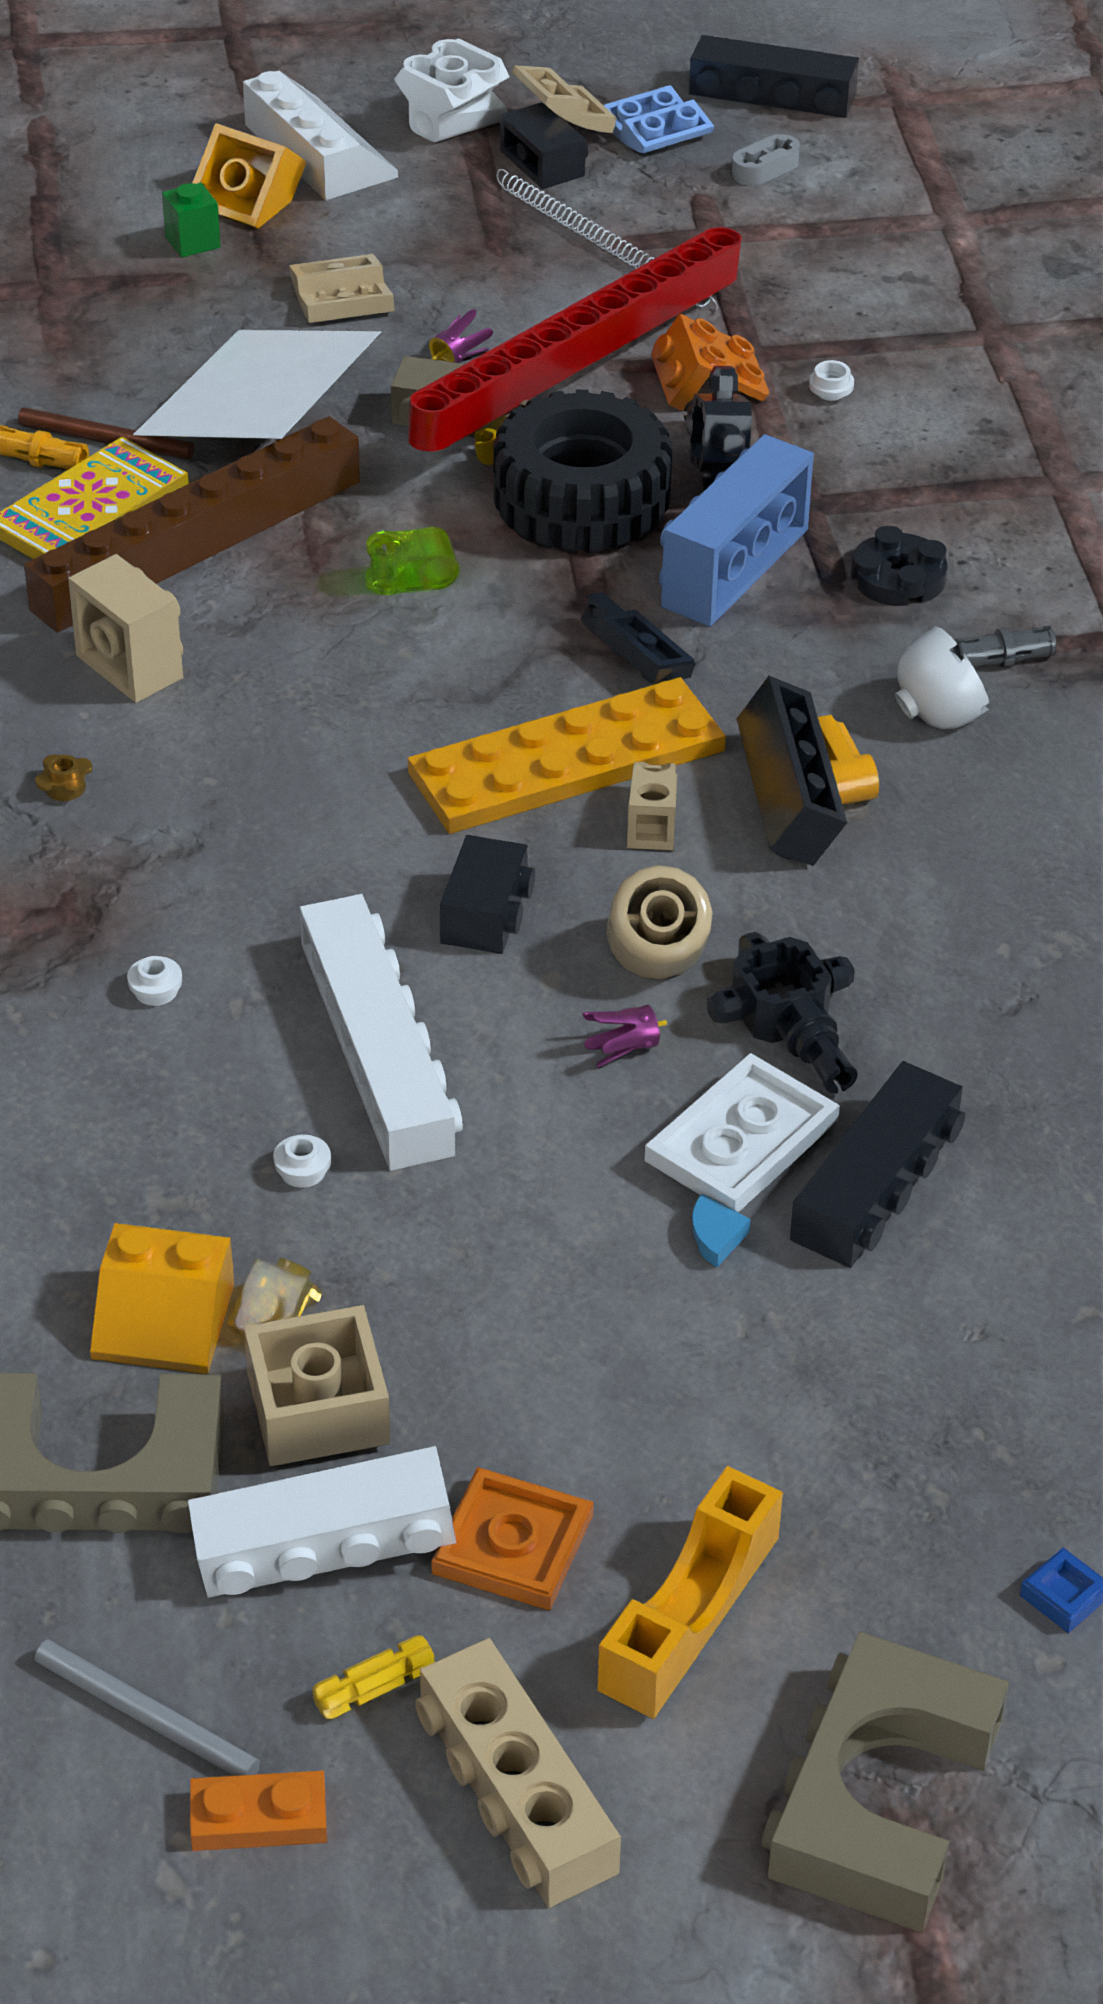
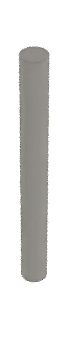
(146, 1710)

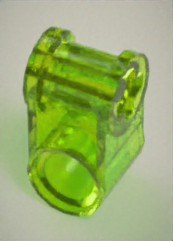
(412, 559)

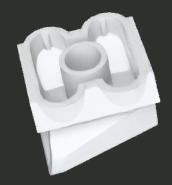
(452, 89)

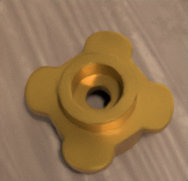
(63, 776)

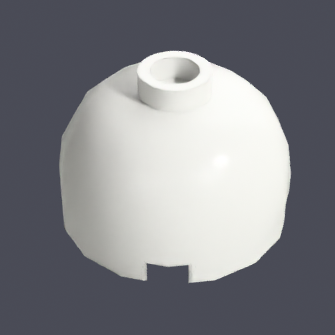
(938, 683)

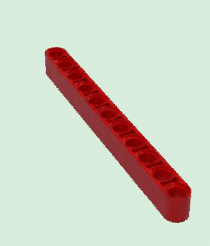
(572, 339)

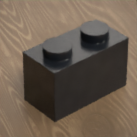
(543, 145)
(486, 894)

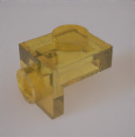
(273, 1294)

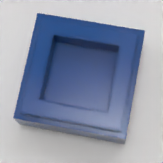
(1064, 1590)

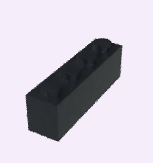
(773, 76)
(791, 771)
(877, 1164)

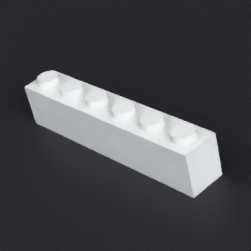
(379, 1032)

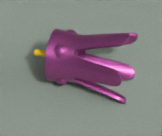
(451, 348)
(638, 1031)

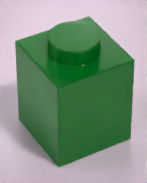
(191, 219)

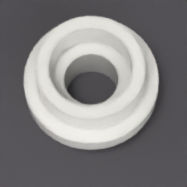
(831, 380)
(155, 980)
(302, 1160)

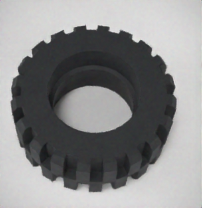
(582, 471)

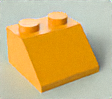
(248, 175)
(162, 1298)

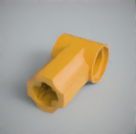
(854, 773)

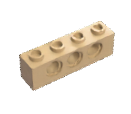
(555, 1858)

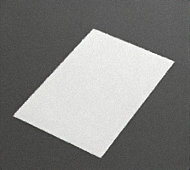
(258, 384)

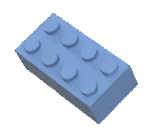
(735, 530)

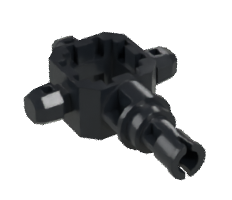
(718, 424)
(802, 1016)

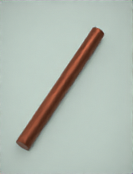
(103, 432)

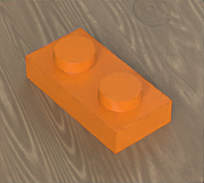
(258, 1810)

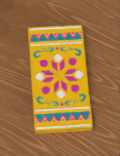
(88, 497)

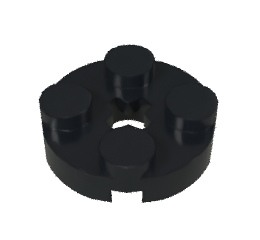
(920, 563)

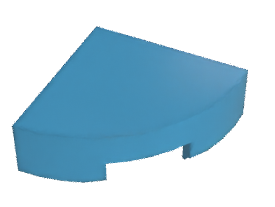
(717, 1229)

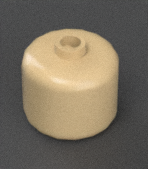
(659, 922)

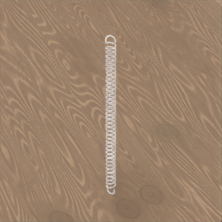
(579, 232)

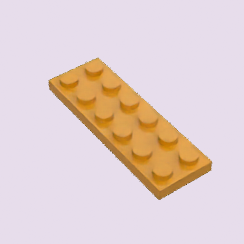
(564, 754)

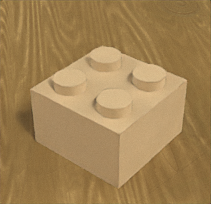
(126, 627)
(317, 1385)

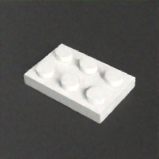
(742, 1133)

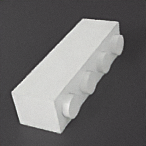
(321, 1522)

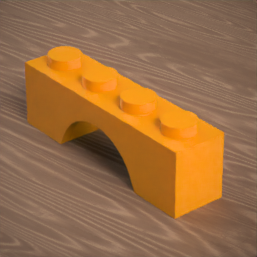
(660, 1639)

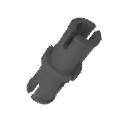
(1007, 646)

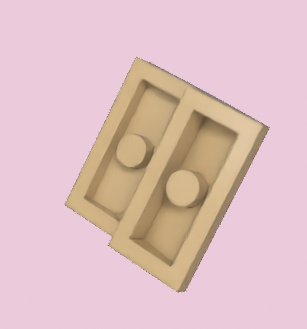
(566, 100)
(341, 288)

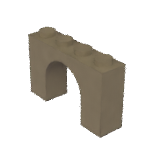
(139, 1494)
(830, 1840)

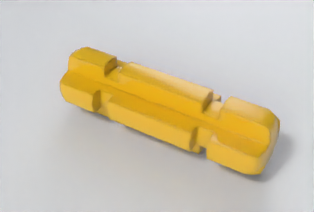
(372, 1677)

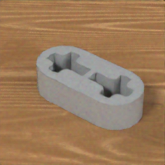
(765, 160)

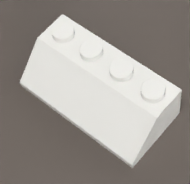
(296, 118)

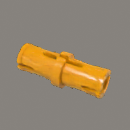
(41, 448)

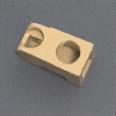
(652, 807)

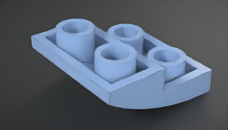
(657, 120)

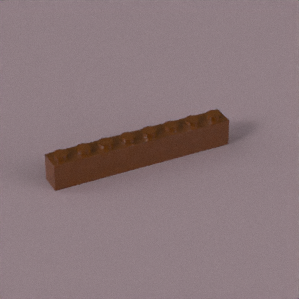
(203, 515)

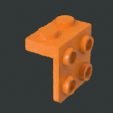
(691, 351)

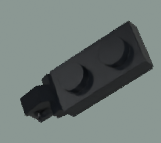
(637, 640)

